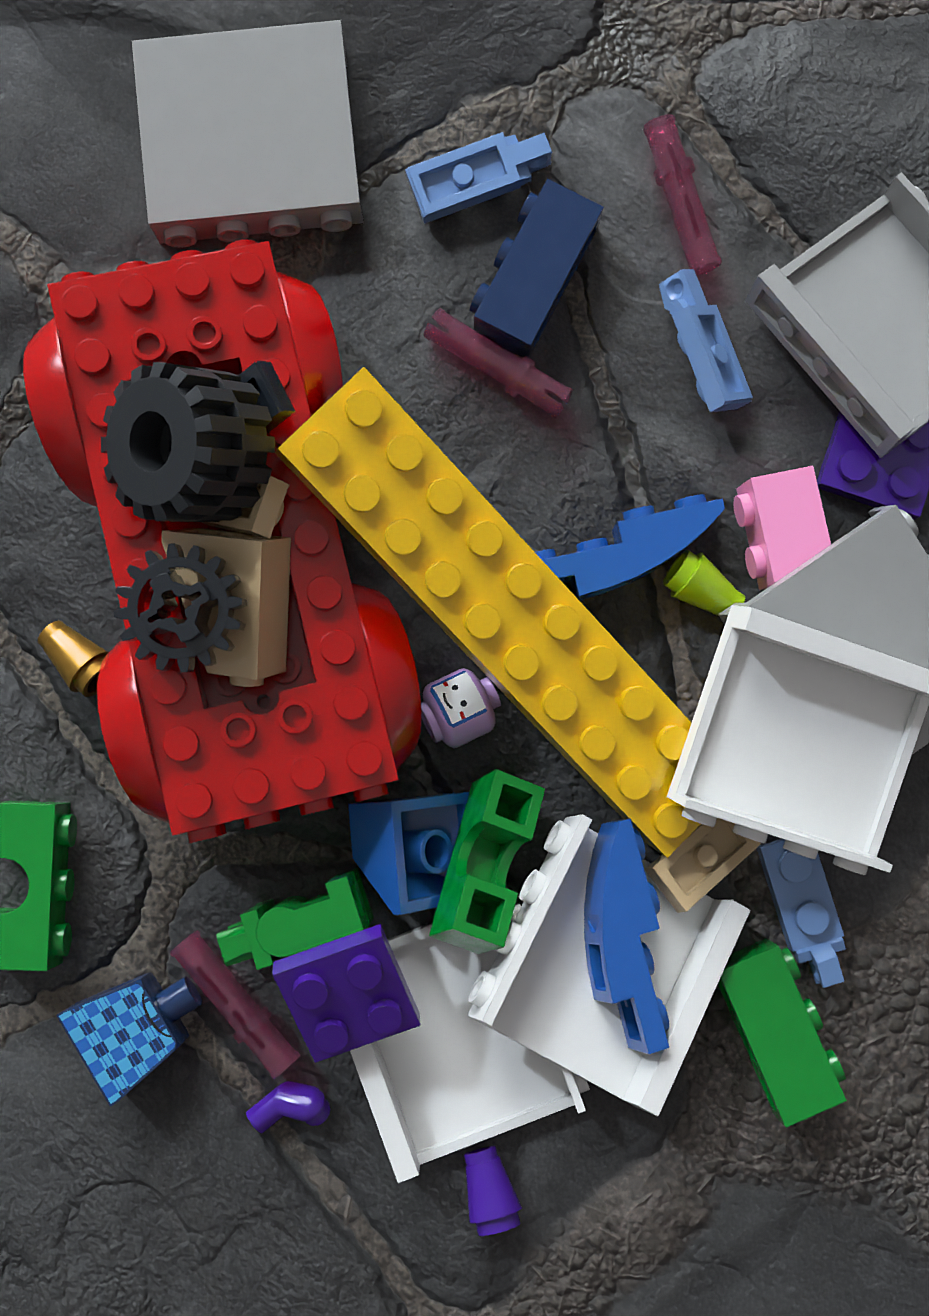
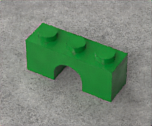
(39, 841)
(474, 899)

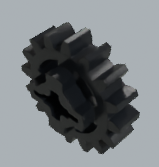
(168, 586)

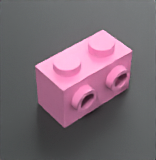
(781, 523)

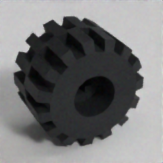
(186, 444)

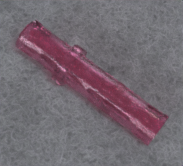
(675, 175)
(498, 363)
(235, 1004)

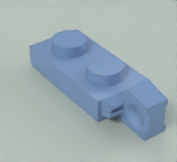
(475, 173)
(705, 343)
(804, 910)

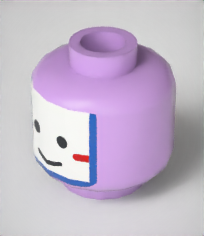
(459, 708)

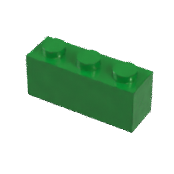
(780, 1032)

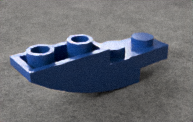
(641, 546)
(616, 913)

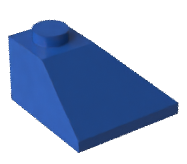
(406, 846)

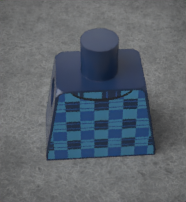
(129, 1030)

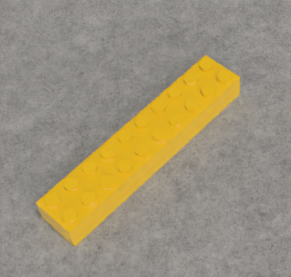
(496, 601)

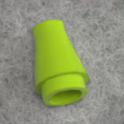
(701, 584)

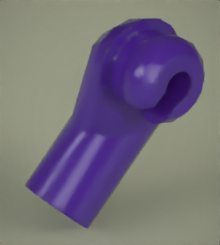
(292, 1101)

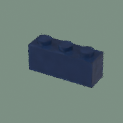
(535, 268)

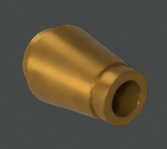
(73, 657)

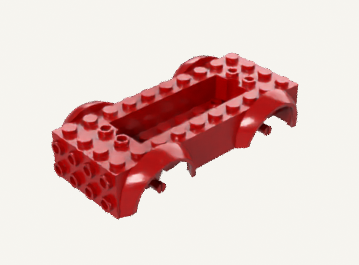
(350, 690)

